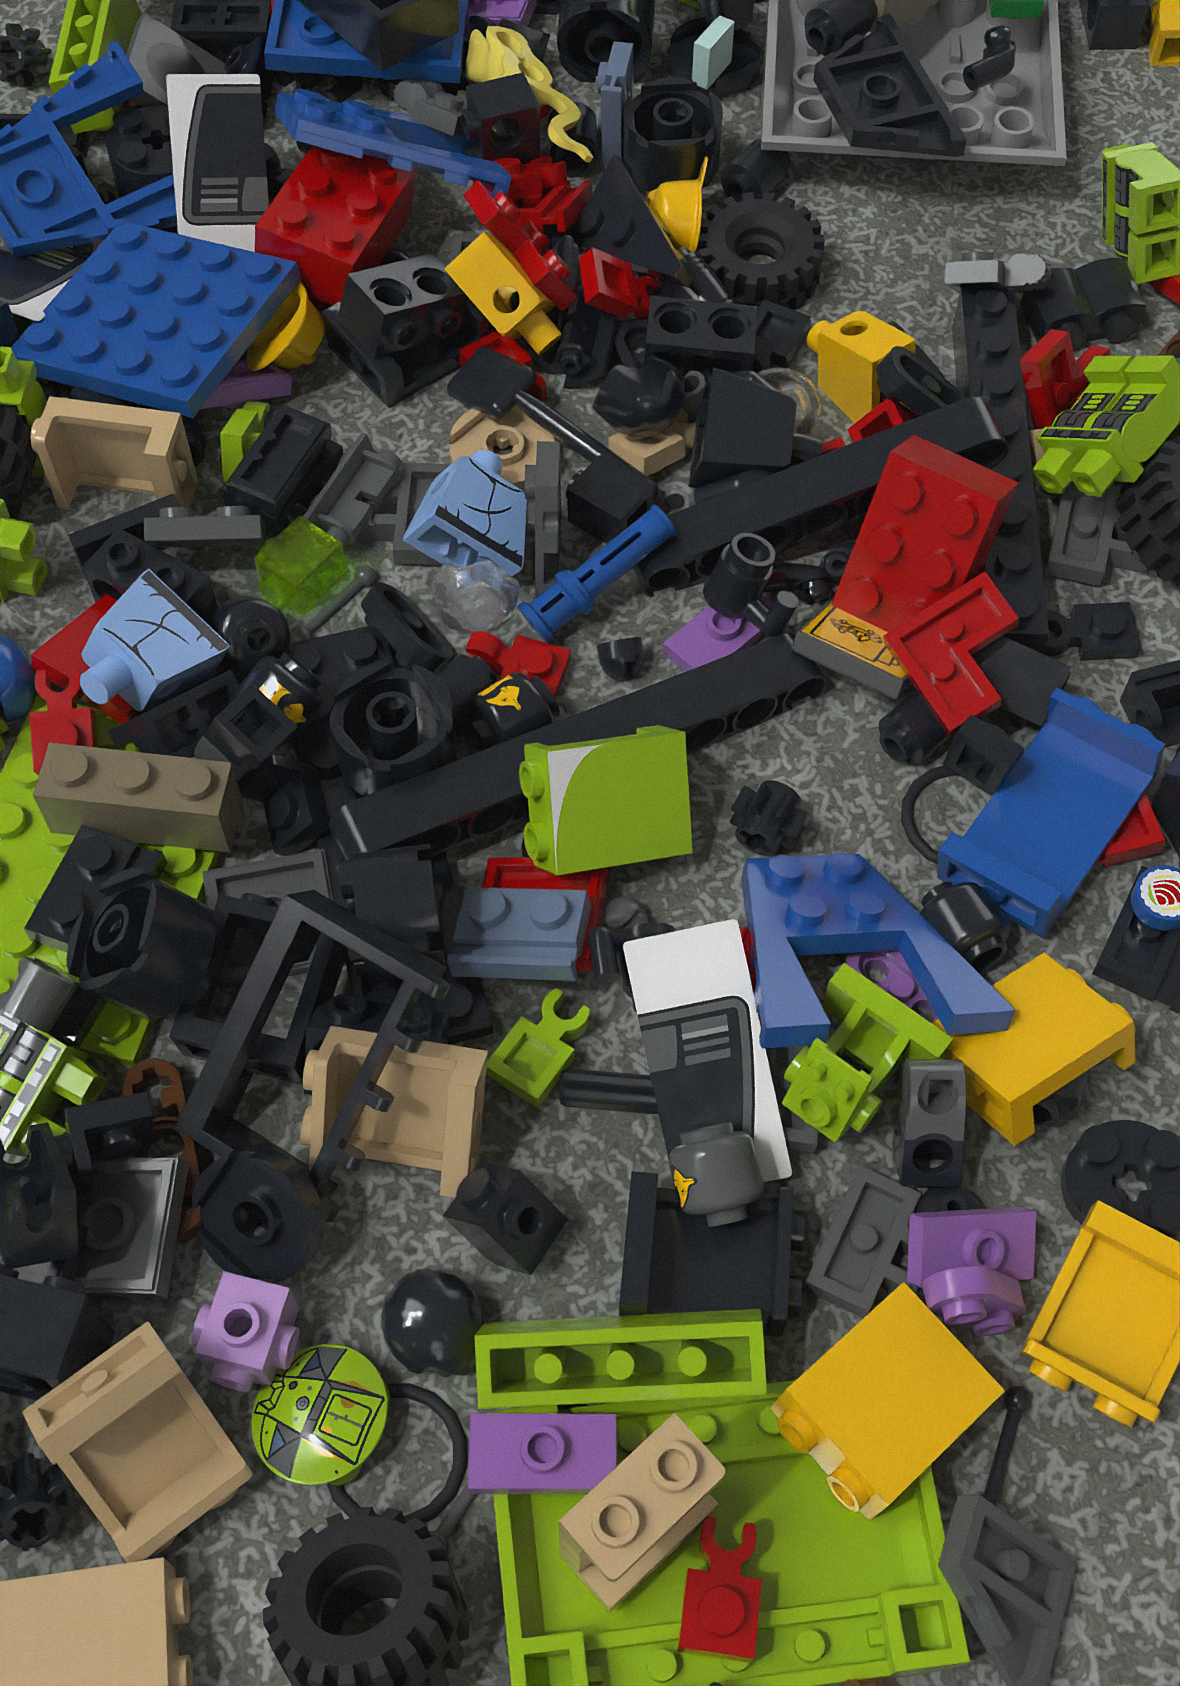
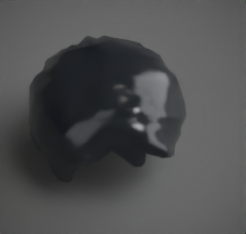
(432, 1322)

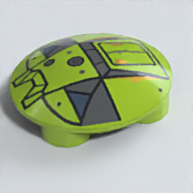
(320, 1416)

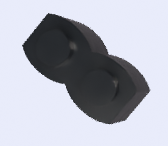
(1088, 302)

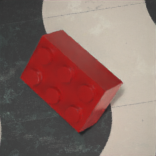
(336, 218)
(922, 533)

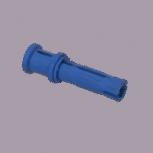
(575, 590)

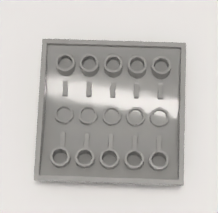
(1003, 122)

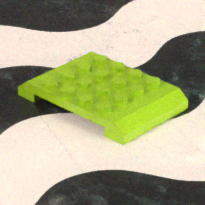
(835, 1588)

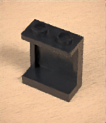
(406, 371)
(686, 1266)

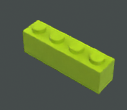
(84, 39)
(620, 1358)

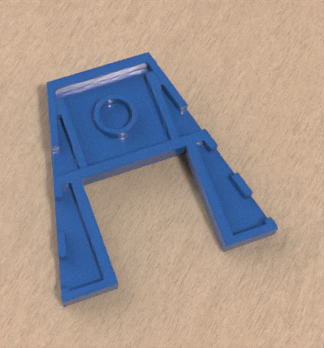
(362, 129)
(42, 186)
(847, 907)

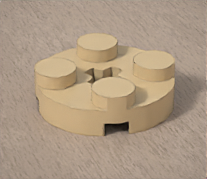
(480, 432)

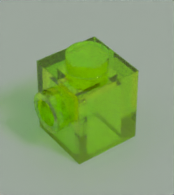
(299, 566)

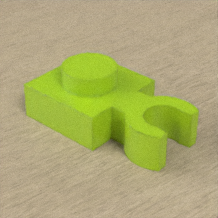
(241, 434)
(536, 1055)

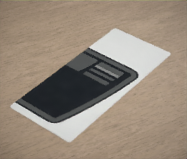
(218, 156)
(36, 278)
(705, 1038)

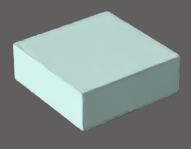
(712, 52)

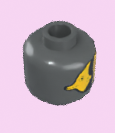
(716, 1173)

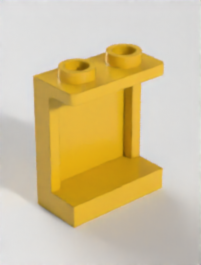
(1052, 1039)
(1112, 1317)
(885, 1402)

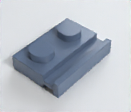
(615, 85)
(520, 933)

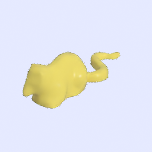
(508, 53)

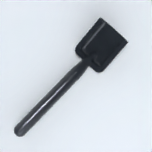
(497, 383)

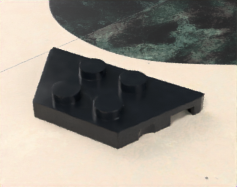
(886, 96)

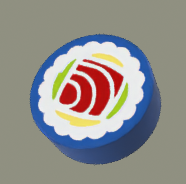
(1157, 897)

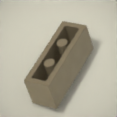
(140, 796)

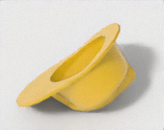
(681, 209)
(289, 335)

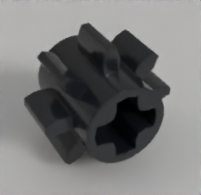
(33, 55)
(768, 818)
(32, 1501)

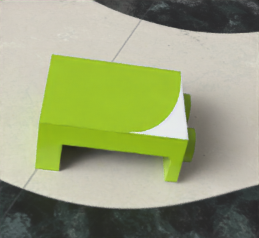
(607, 801)

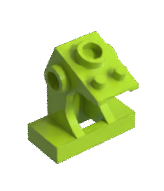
(872, 1032)

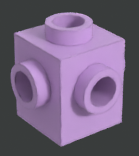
(246, 1332)

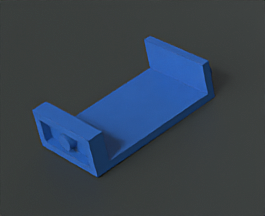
(1054, 812)

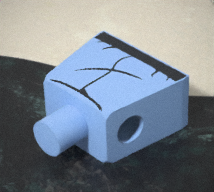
(472, 516)
(149, 648)

